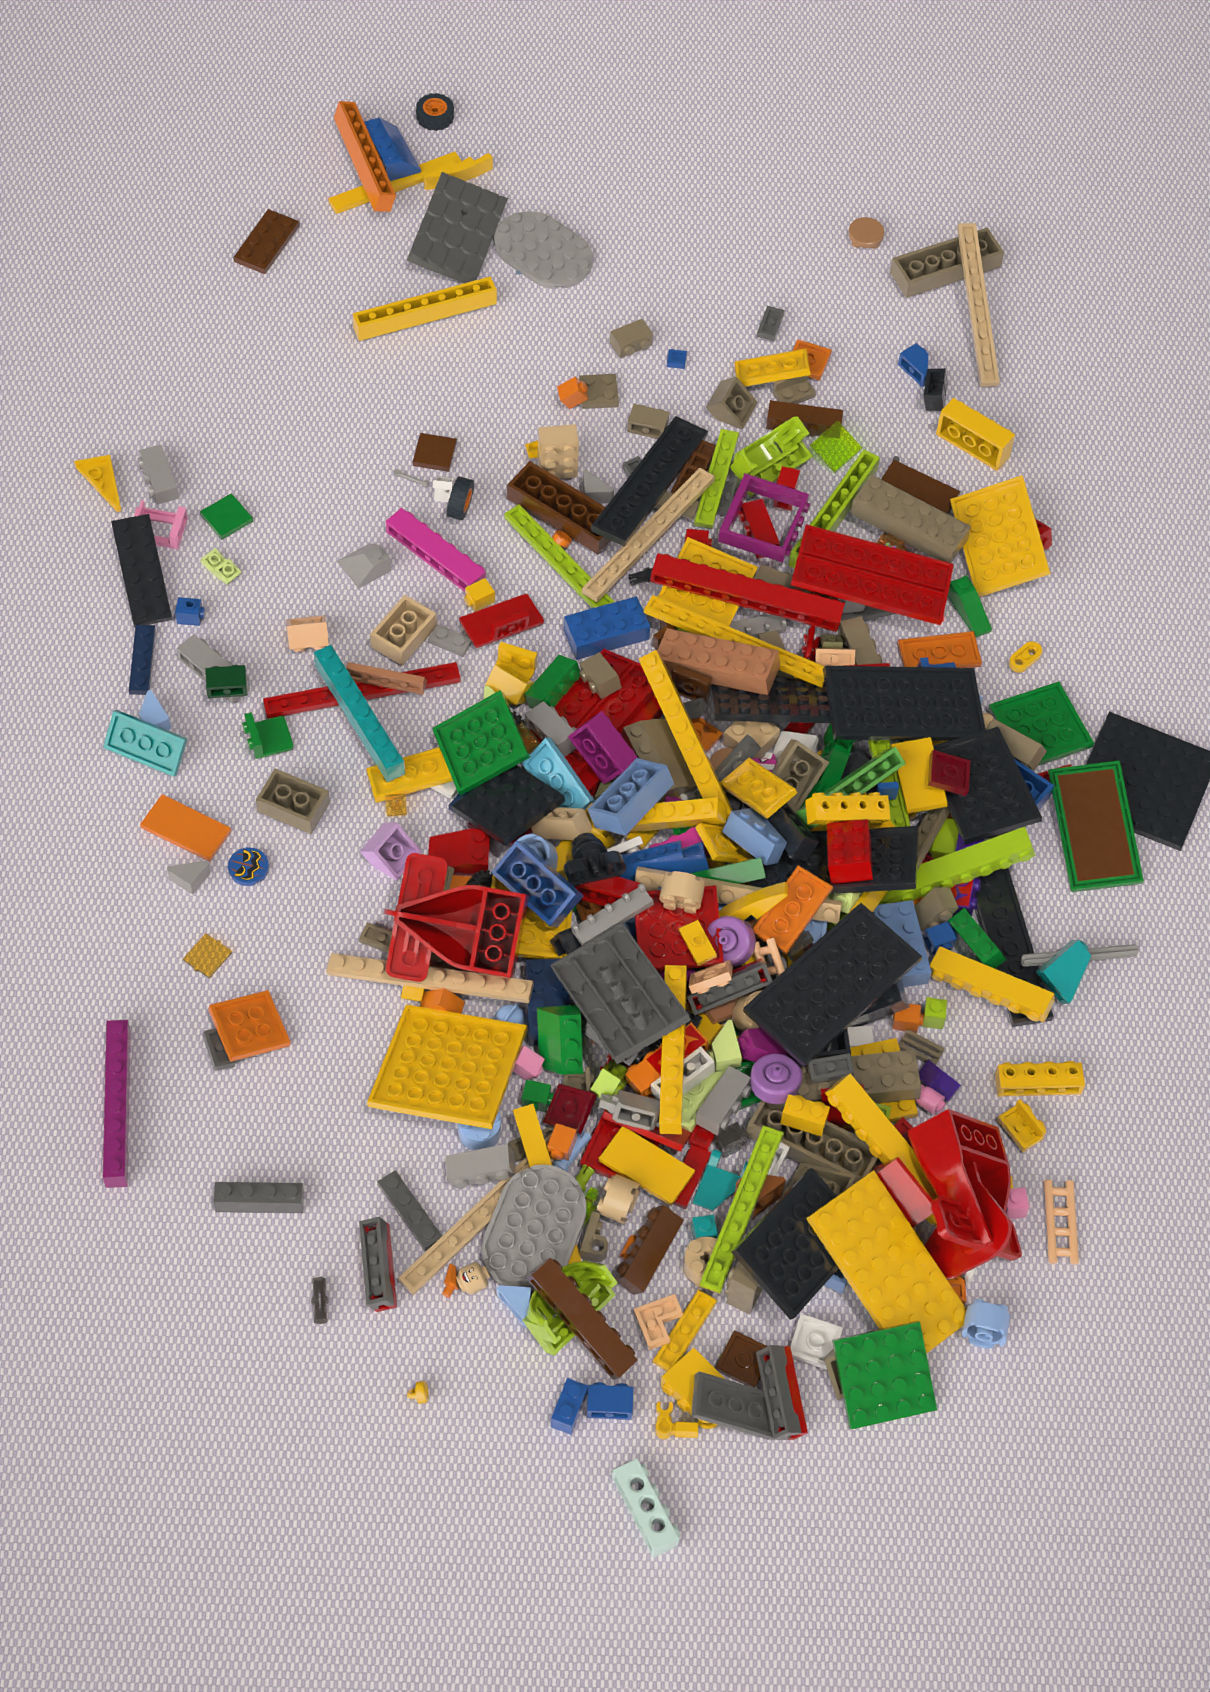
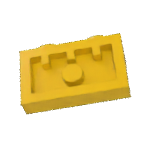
(518, 659)

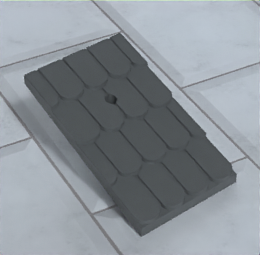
(457, 229)
(620, 993)

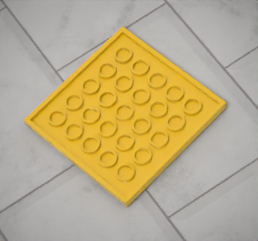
(448, 1066)

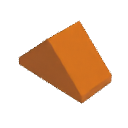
(442, 1000)

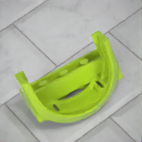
(764, 458)
(552, 1333)

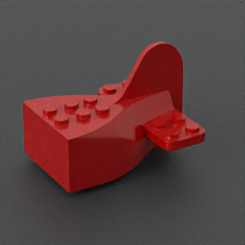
(463, 926)
(973, 1184)

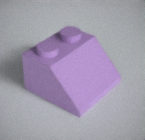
(389, 849)

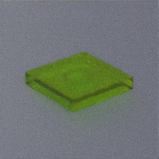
(836, 446)

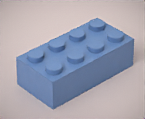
(630, 796)
(903, 921)

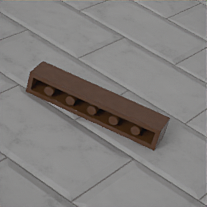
(582, 1318)

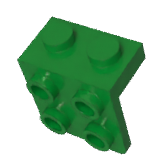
(267, 736)

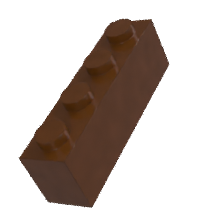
(814, 418)
(648, 1249)

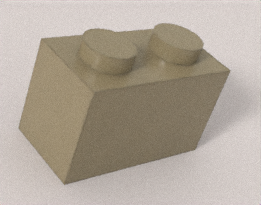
(631, 338)
(647, 421)
(599, 675)
(935, 907)

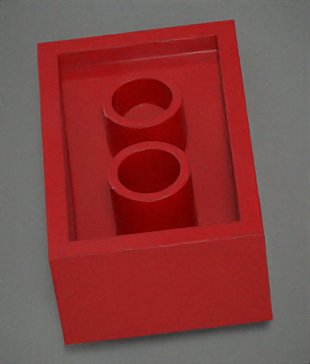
(463, 850)

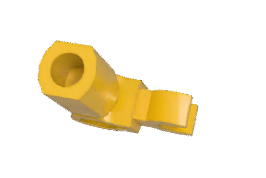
(666, 1428)

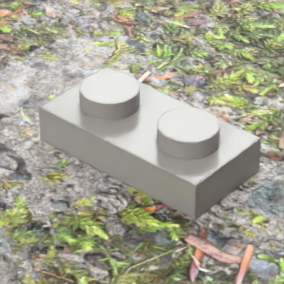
(450, 640)

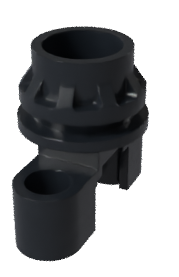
(592, 861)

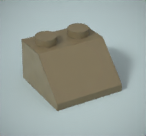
(732, 403)

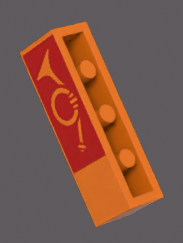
(642, 1075)

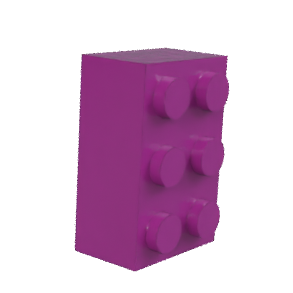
(602, 747)

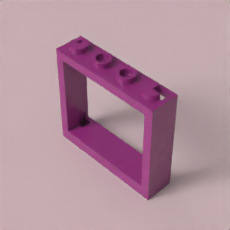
(773, 491)

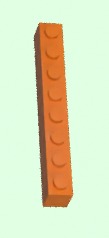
(364, 156)

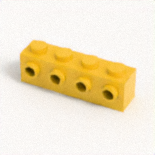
(840, 808)
(1039, 1079)

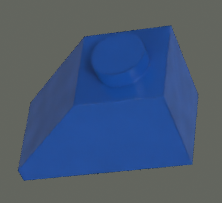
(915, 363)

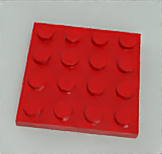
(660, 935)

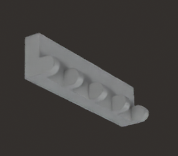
(760, 624)
(613, 915)

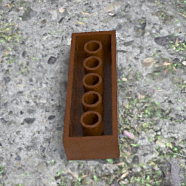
(557, 505)

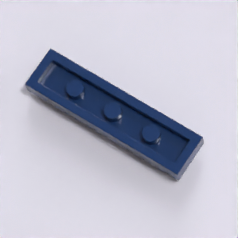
(142, 659)

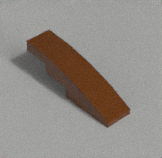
(700, 459)

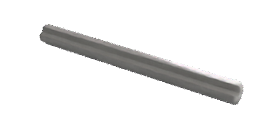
(1097, 954)

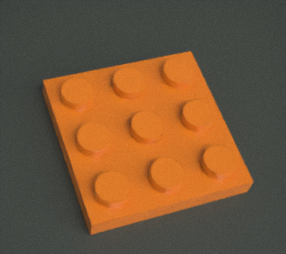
(249, 1025)

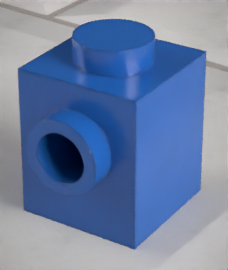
(189, 611)
(938, 936)

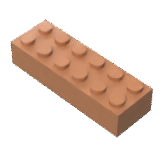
(722, 660)

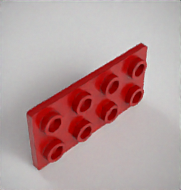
(501, 620)

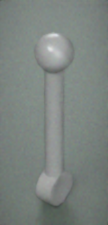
(397, 473)

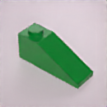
(969, 606)

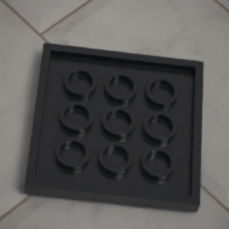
(508, 804)

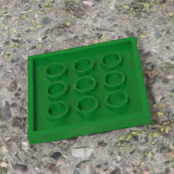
(1046, 718)
(480, 742)
(884, 1375)

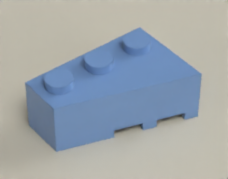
(755, 835)

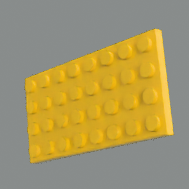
(887, 1261)

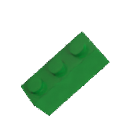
(553, 682)
(977, 939)

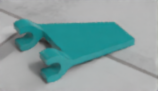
(716, 1184)

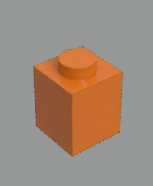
(573, 392)
(908, 1019)
(562, 1142)

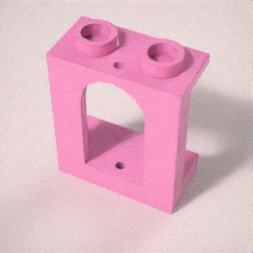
(177, 519)

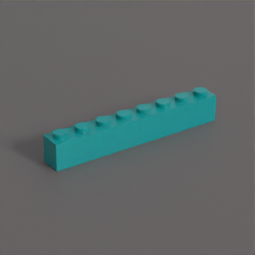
(359, 713)

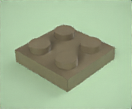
(601, 391)

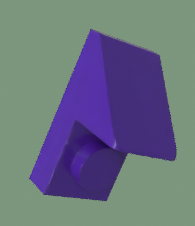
(938, 1080)

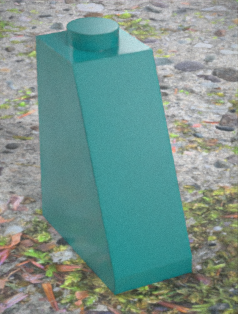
(1065, 970)

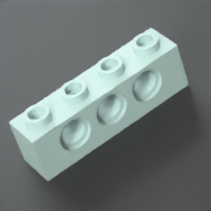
(657, 1541)

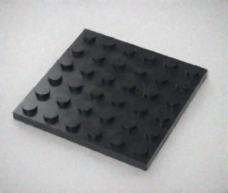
(1160, 776)

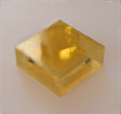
(396, 804)

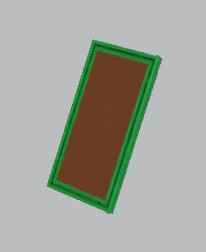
(1095, 826)

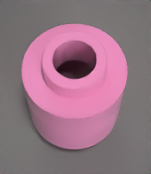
(931, 1100)

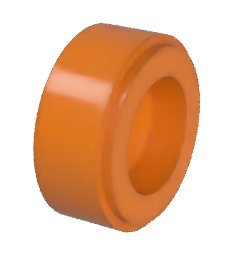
(562, 538)

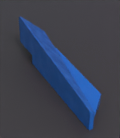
(668, 858)

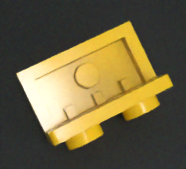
(1022, 1125)

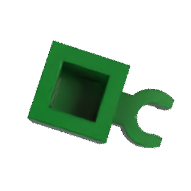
(537, 1094)

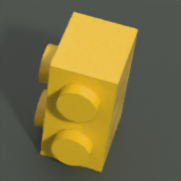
(510, 683)
(805, 1114)

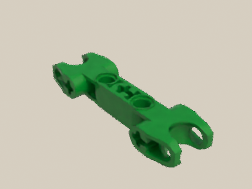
(837, 755)

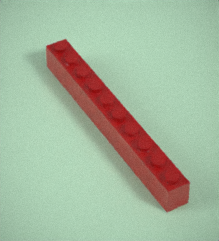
(747, 592)

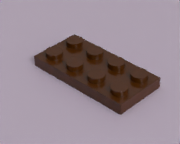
(266, 241)

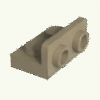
(793, 390)

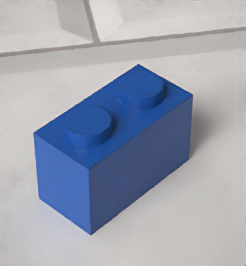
(610, 1401)
(569, 1406)

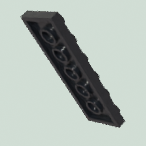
(141, 570)

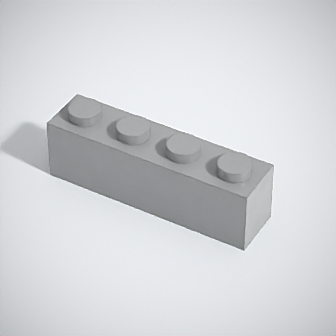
(198, 656)

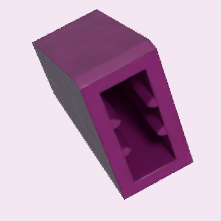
(757, 1043)

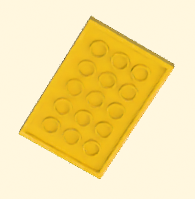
(1003, 536)

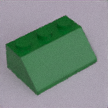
(560, 1039)

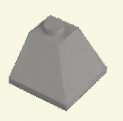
(366, 564)

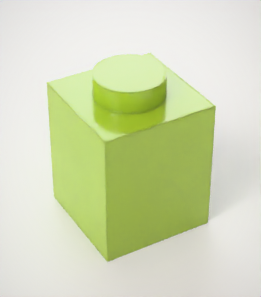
(934, 1013)

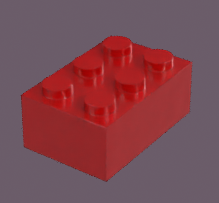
(849, 851)

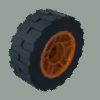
(435, 111)
(460, 498)

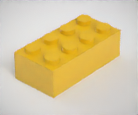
(975, 434)

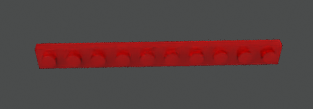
(323, 698)

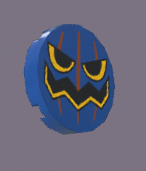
(248, 866)

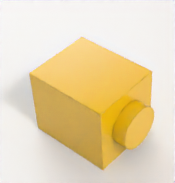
(479, 595)

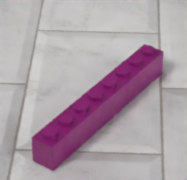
(116, 1104)

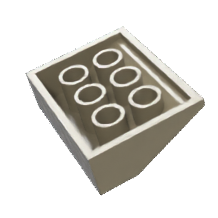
(655, 742)

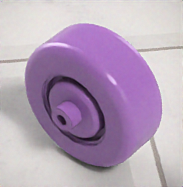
(736, 939)
(775, 1078)

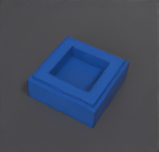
(676, 359)
(888, 788)

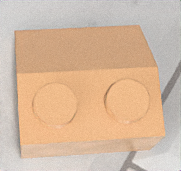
(307, 633)

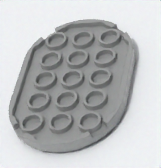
(543, 249)
(533, 1221)

